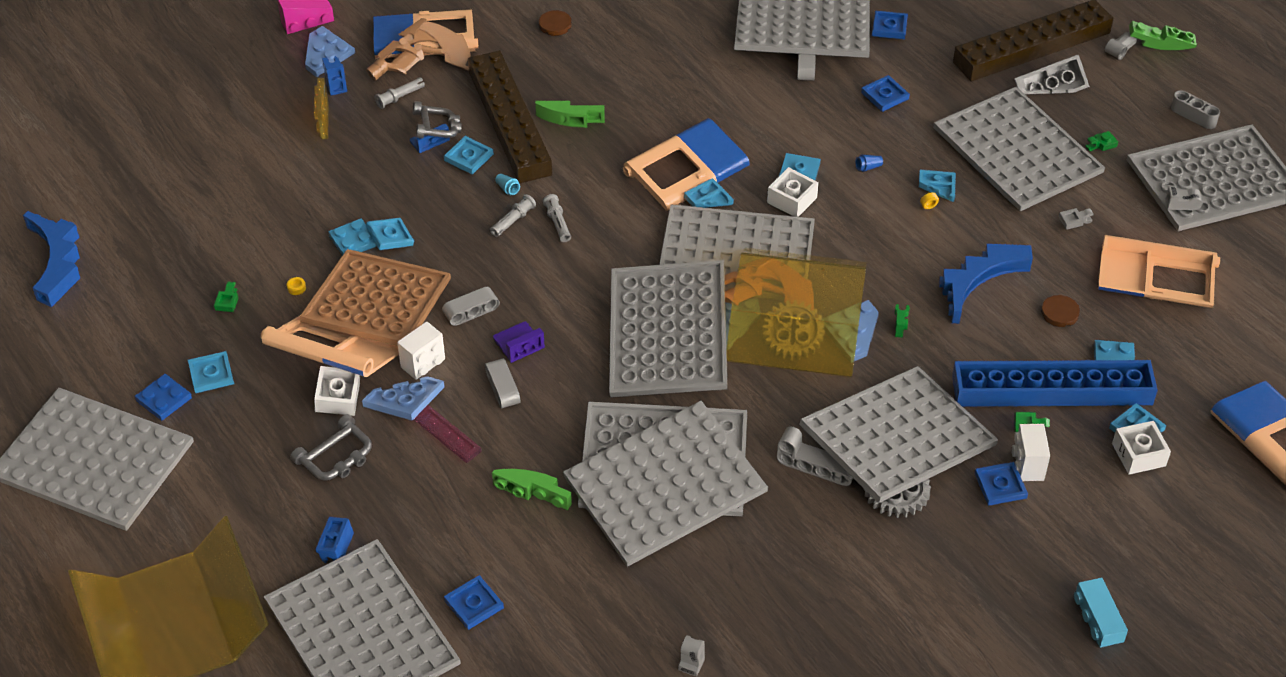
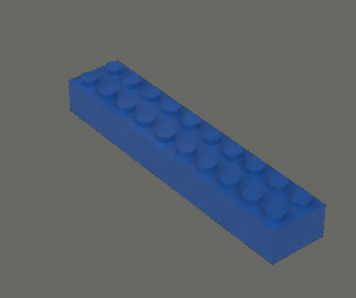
(1054, 383)

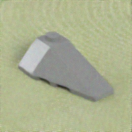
(1058, 77)

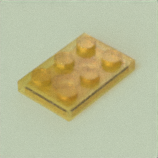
(322, 106)

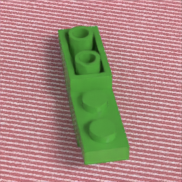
(1166, 39)
(570, 115)
(528, 483)

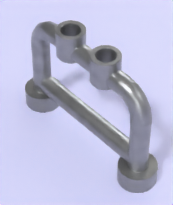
(424, 129)
(346, 423)

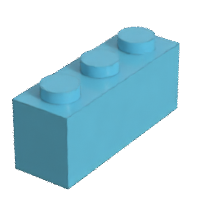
(1100, 612)

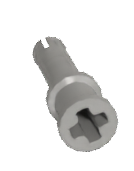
(392, 95)
(518, 211)
(555, 212)

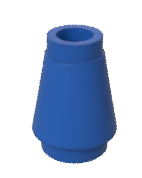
(868, 162)

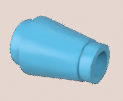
(508, 184)

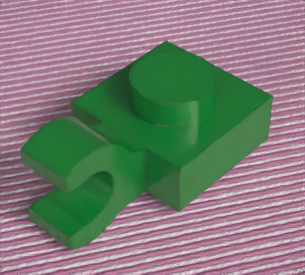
(1103, 141)
(227, 300)
(901, 323)
(1028, 418)

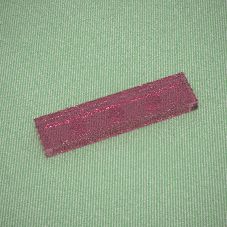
(448, 434)

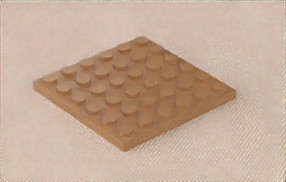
(375, 297)

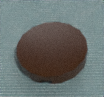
(555, 22)
(1060, 310)

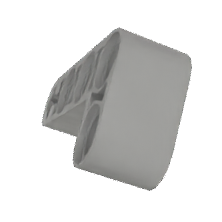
(810, 459)

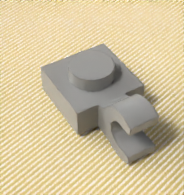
(1074, 218)

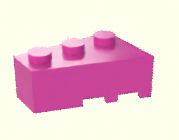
(304, 14)

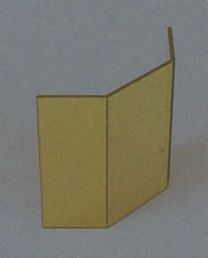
(796, 312)
(174, 614)

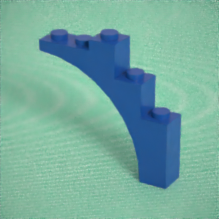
(995, 261)
(61, 270)

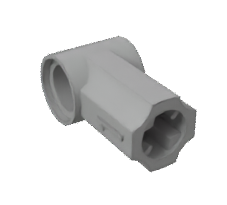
(1120, 46)

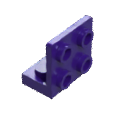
(519, 341)

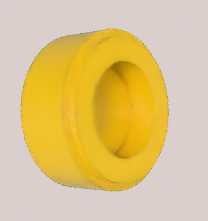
(929, 200)
(296, 286)

